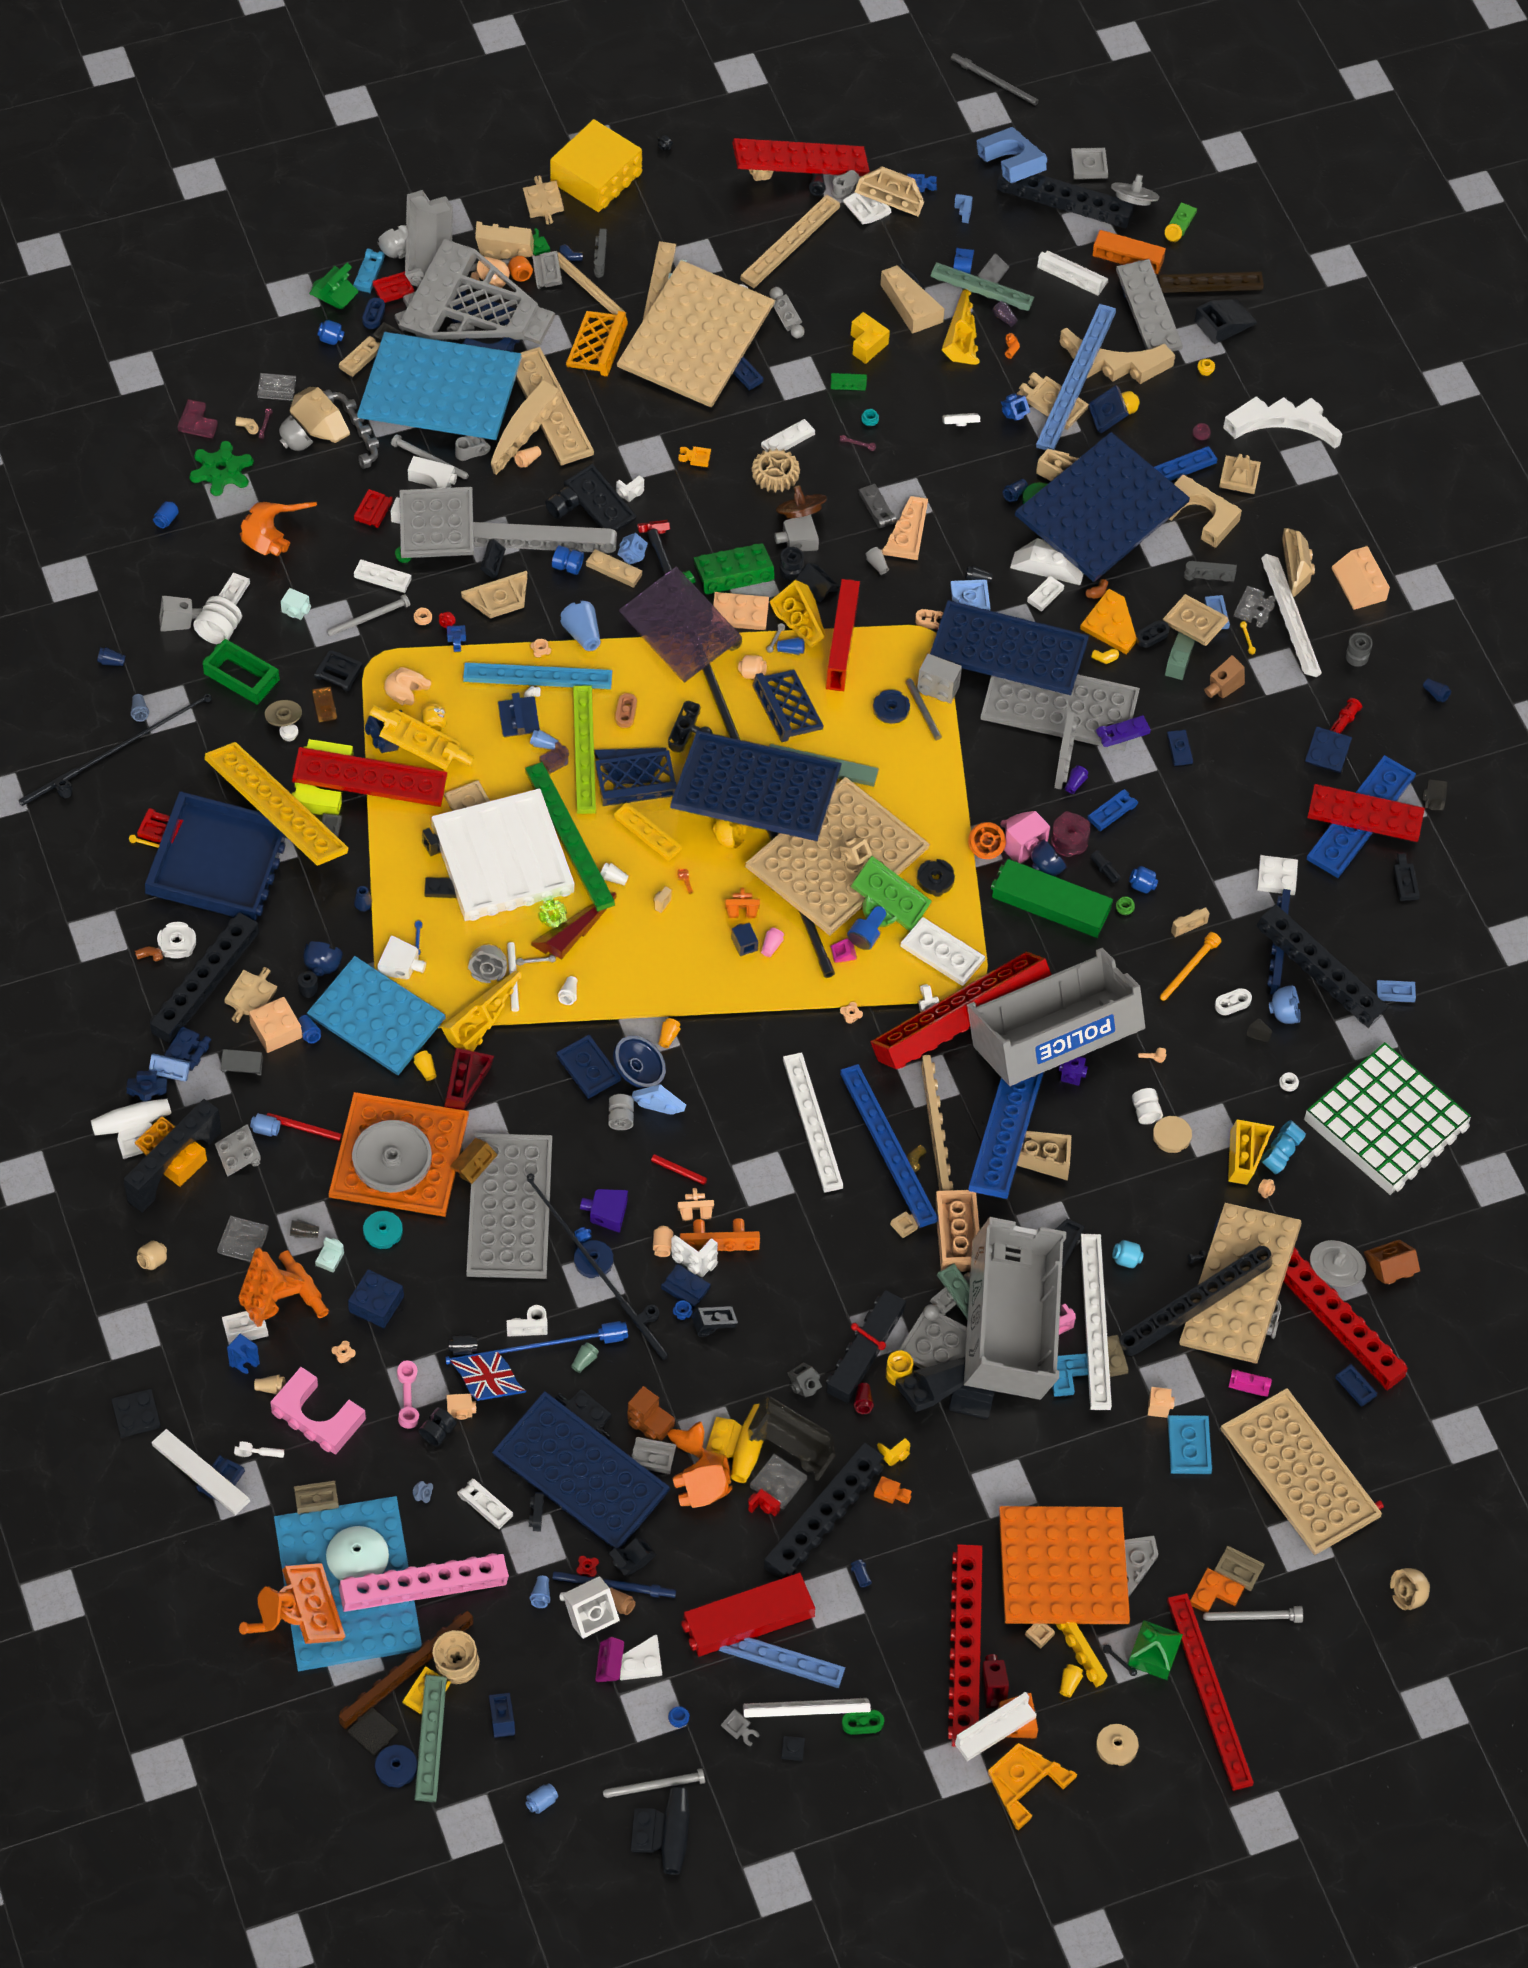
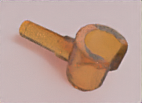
(683, 874)

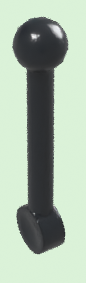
(1107, 1649)

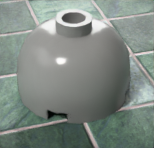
(394, 242)
(293, 435)
(487, 963)

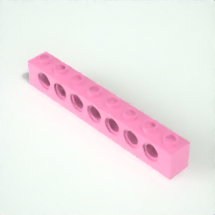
(416, 1590)

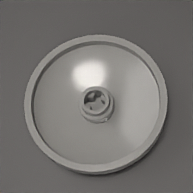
(391, 1156)

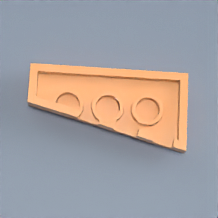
(908, 530)

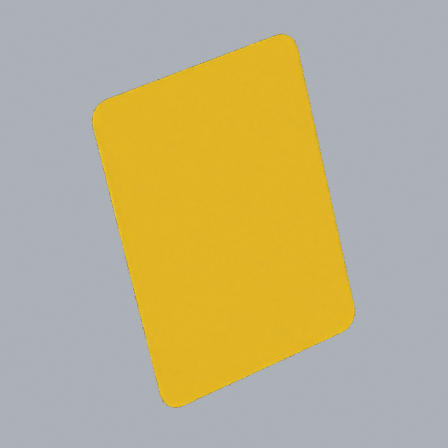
(681, 958)

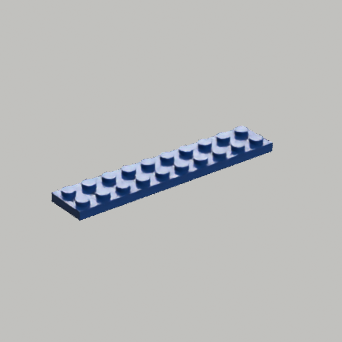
(1004, 1137)

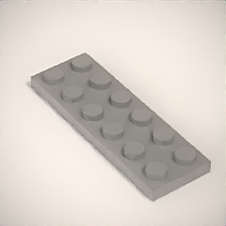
(1148, 305)

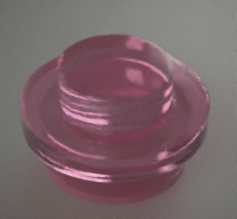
(1201, 431)

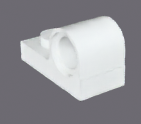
(529, 1326)

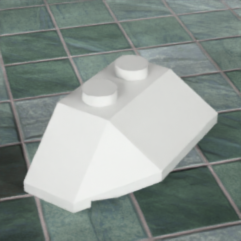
(1043, 560)

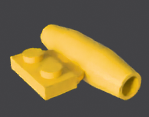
(733, 1441)

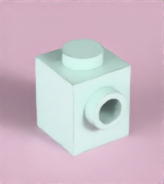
(295, 604)

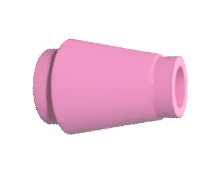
(772, 941)

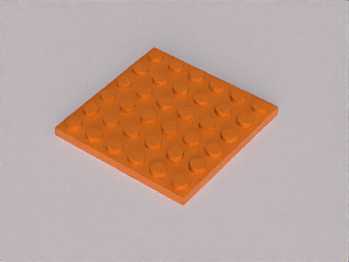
(445, 1133)
(1063, 1565)

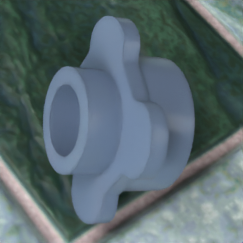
(422, 1491)

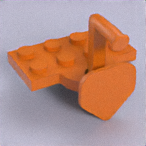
(302, 1602)

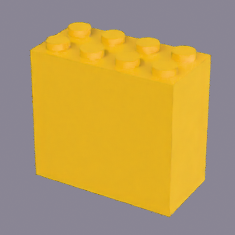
(596, 165)

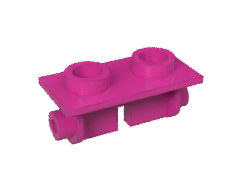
(1250, 1383)

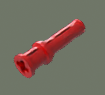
(1346, 715)

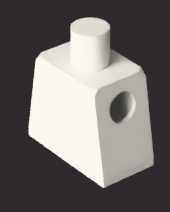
(400, 959)

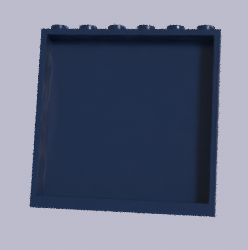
(218, 857)

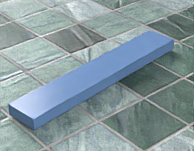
(787, 1661)

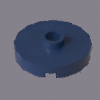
(891, 699)
(603, 1260)
(399, 1775)

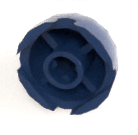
(1046, 859)
(321, 958)

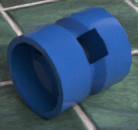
(567, 559)

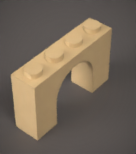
(1224, 513)

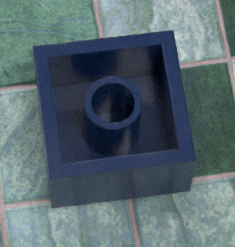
(376, 1298)

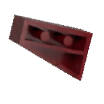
(465, 1077)

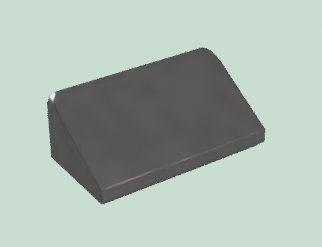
(994, 269)

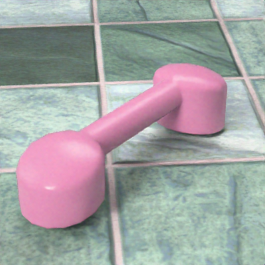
(407, 1374)

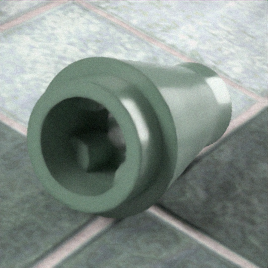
(585, 1356)

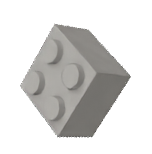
(939, 678)

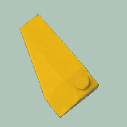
(800, 612)

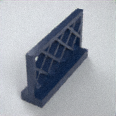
(779, 720)
(640, 792)

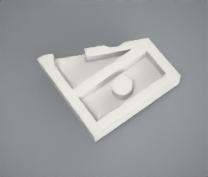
(642, 1661)

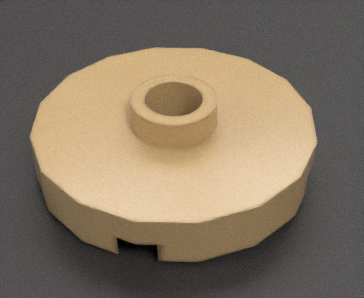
(1115, 1754)

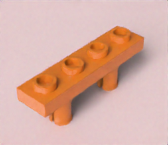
(726, 1240)

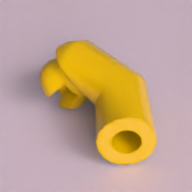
(1106, 657)

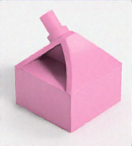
(1023, 834)

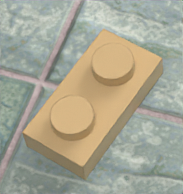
(1195, 919)

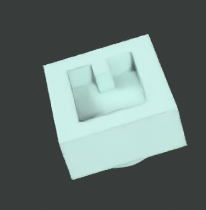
(330, 1254)

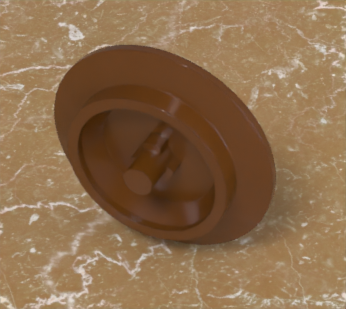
(801, 505)

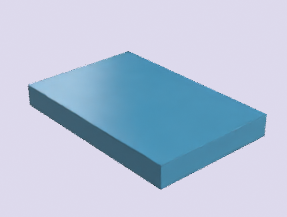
(1189, 1444)

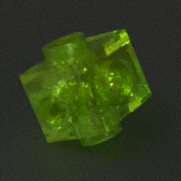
(558, 916)

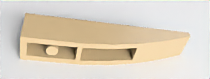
(525, 423)

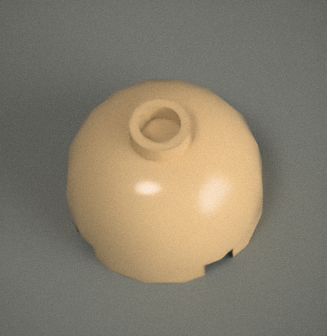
(1410, 1588)

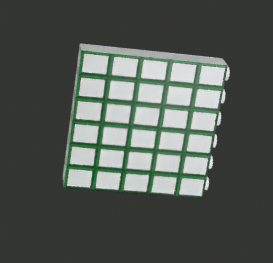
(1388, 1118)

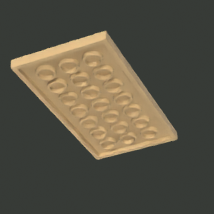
(1241, 1320)
(1301, 1471)

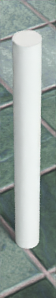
(512, 967)

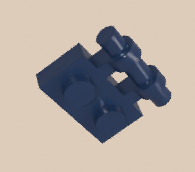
(183, 1045)

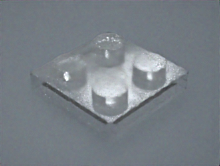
(242, 1238)
(779, 1480)

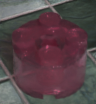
(1070, 834)

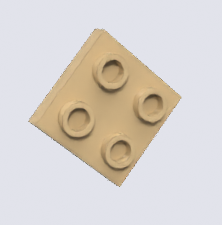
(1240, 474)

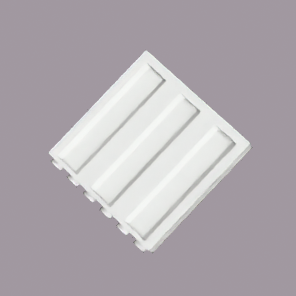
(502, 855)

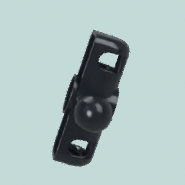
(681, 735)

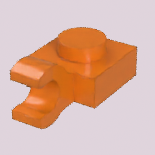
(890, 1490)

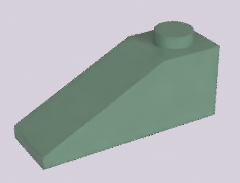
(1179, 656)

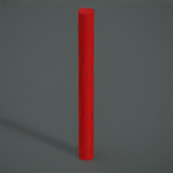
(307, 1127)

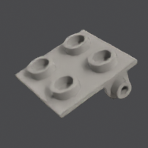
(238, 1150)

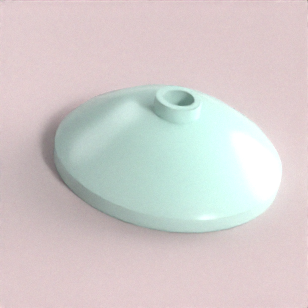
(345, 1562)

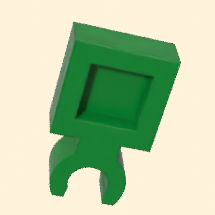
(540, 244)

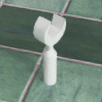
(245, 1449)

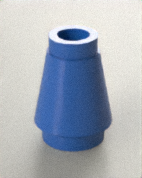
(792, 646)
(310, 1031)

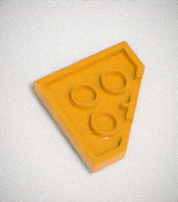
(1111, 622)

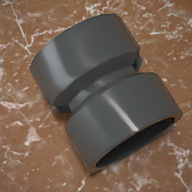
(1358, 649)

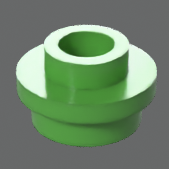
(1125, 901)

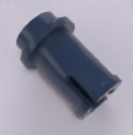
(860, 1572)

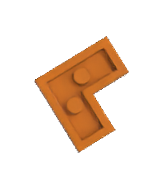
(1213, 1586)

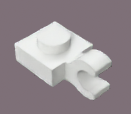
(928, 1000)

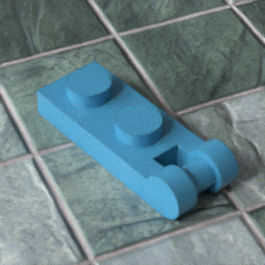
(369, 270)

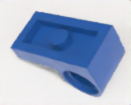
(963, 260)

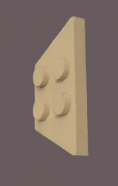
(498, 596)

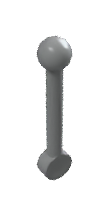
(781, 627)
(520, 961)

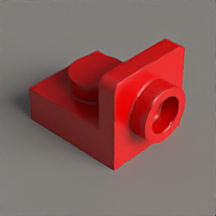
(766, 1502)

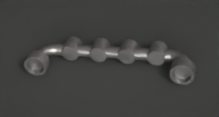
(363, 431)

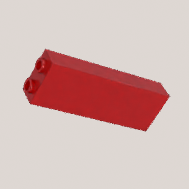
(842, 635)
(748, 1614)

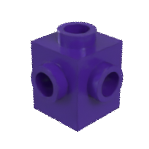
(1073, 1070)

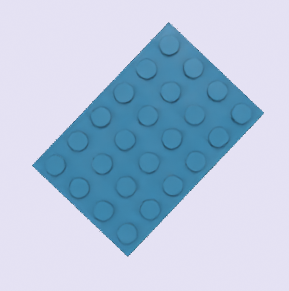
(376, 1015)

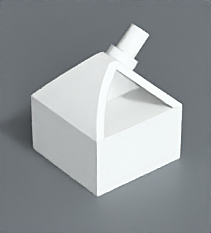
(590, 1607)

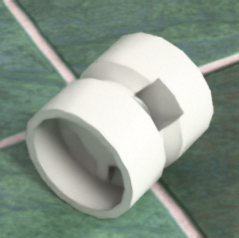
(1147, 1106)

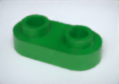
(862, 1722)

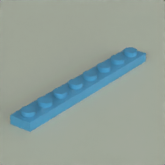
(537, 675)

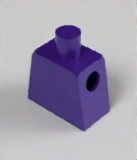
(607, 1208)

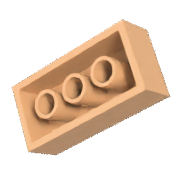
(956, 1227)

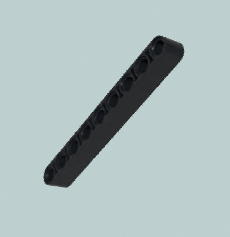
(1192, 1309)

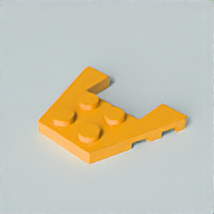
(1019, 1773)

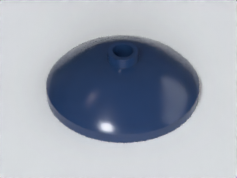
(639, 1061)

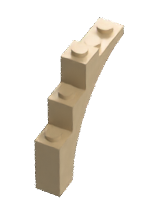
(1140, 365)

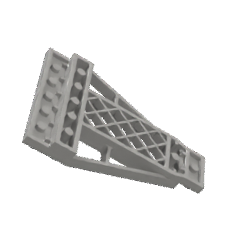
(448, 278)

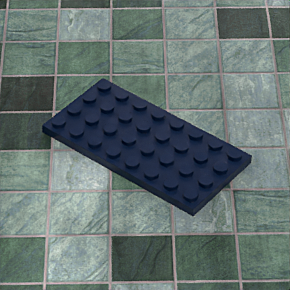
(1010, 647)
(581, 1471)

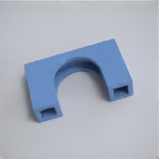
(1007, 142)

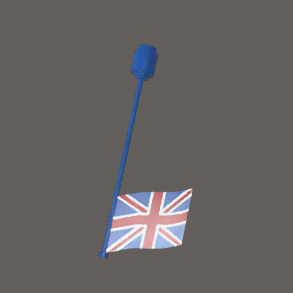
(490, 1376)

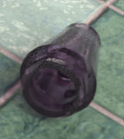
(1004, 313)

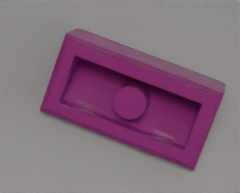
(609, 1660)

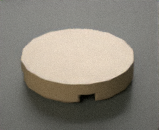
(1172, 1134)

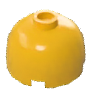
(729, 833)

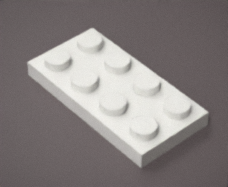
(942, 951)

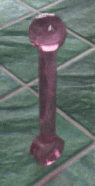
(268, 411)
(871, 446)

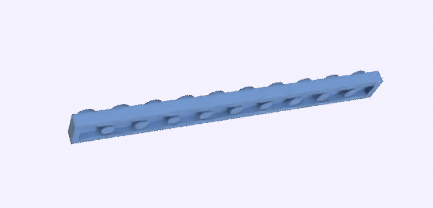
(1076, 377)

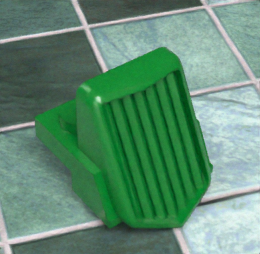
(335, 287)

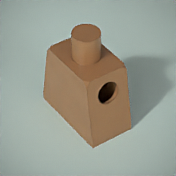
(1226, 678)

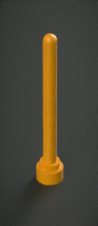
(1211, 941)

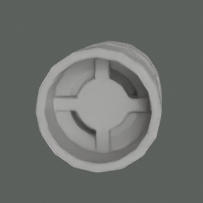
(621, 1112)

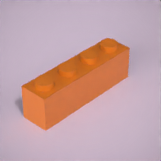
(1127, 250)

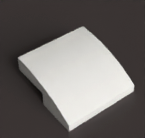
(865, 208)

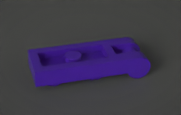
(1123, 731)

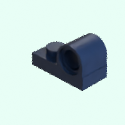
(502, 1715)

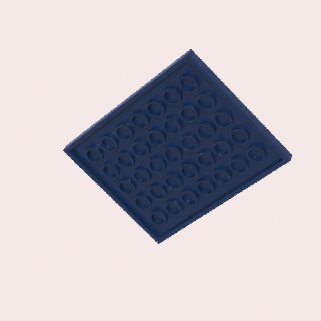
(1102, 506)
(756, 785)

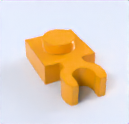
(697, 456)

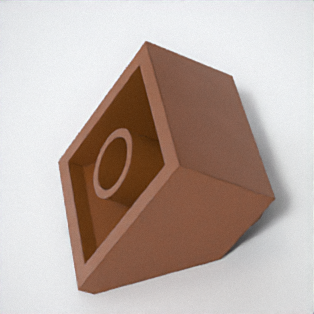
(1393, 1261)

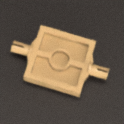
(543, 199)
(250, 993)

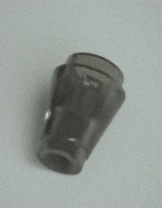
(303, 1229)

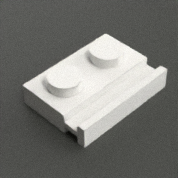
(242, 1324)

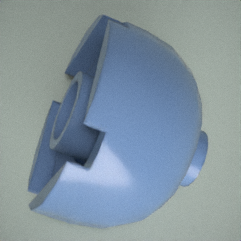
(1285, 1005)

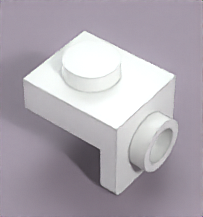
(630, 491)

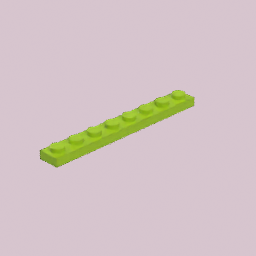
(584, 750)

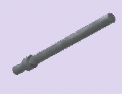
(967, 64)

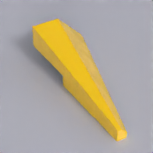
(961, 334)
(470, 1024)

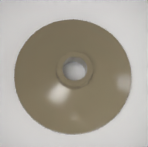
(283, 713)

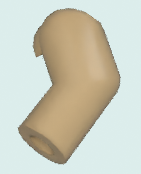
(248, 423)

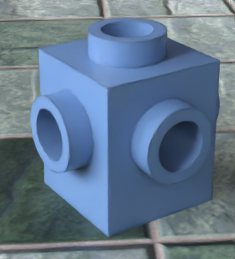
(632, 548)

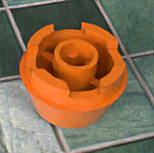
(987, 840)

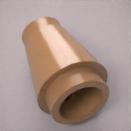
(623, 1602)

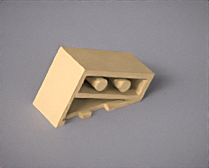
(504, 242)
(1053, 463)

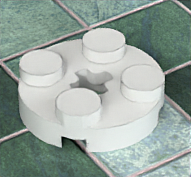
(177, 950)

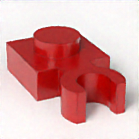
(661, 526)

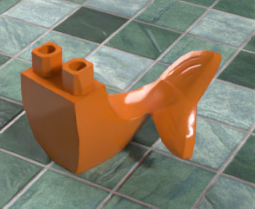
(259, 528)
(708, 1477)

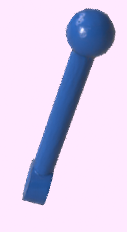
(418, 925)

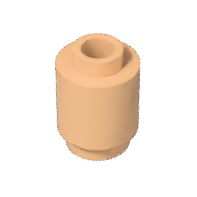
(662, 1241)

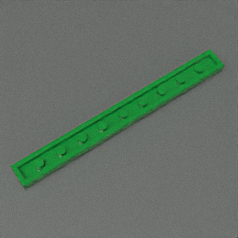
(571, 838)

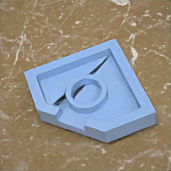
(971, 593)
(658, 1099)

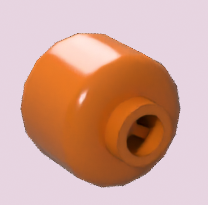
(520, 268)

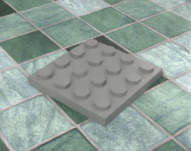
(436, 522)

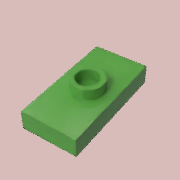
(1183, 216)

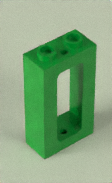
(229, 651)

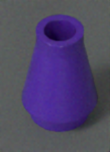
(1076, 778)

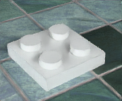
(1277, 874)

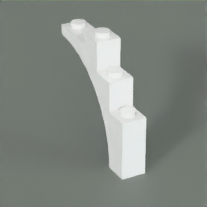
(1306, 417)

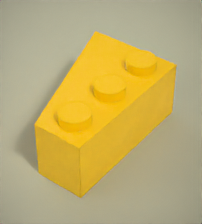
(1246, 1149)

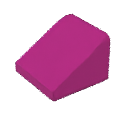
(843, 951)

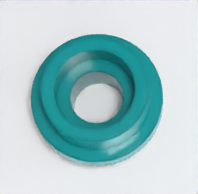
(870, 413)

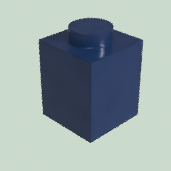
(744, 939)

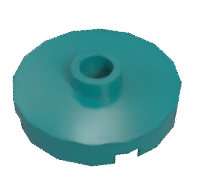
(382, 1238)

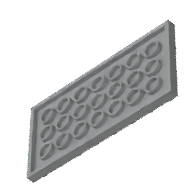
(1045, 711)
(507, 1213)

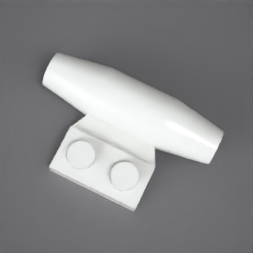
(130, 1123)

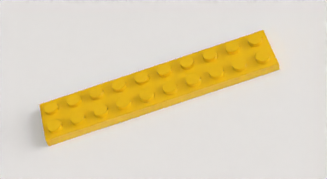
(276, 803)

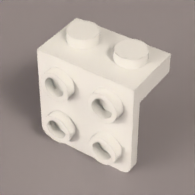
(695, 1261)

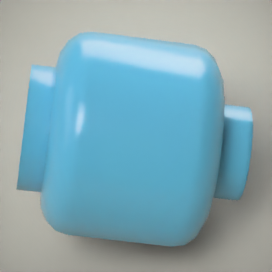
(1127, 1254)

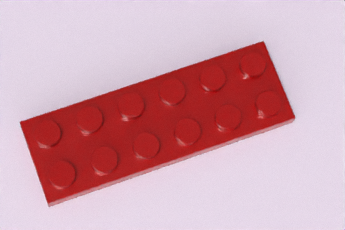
(1366, 813)

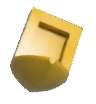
(897, 1453)

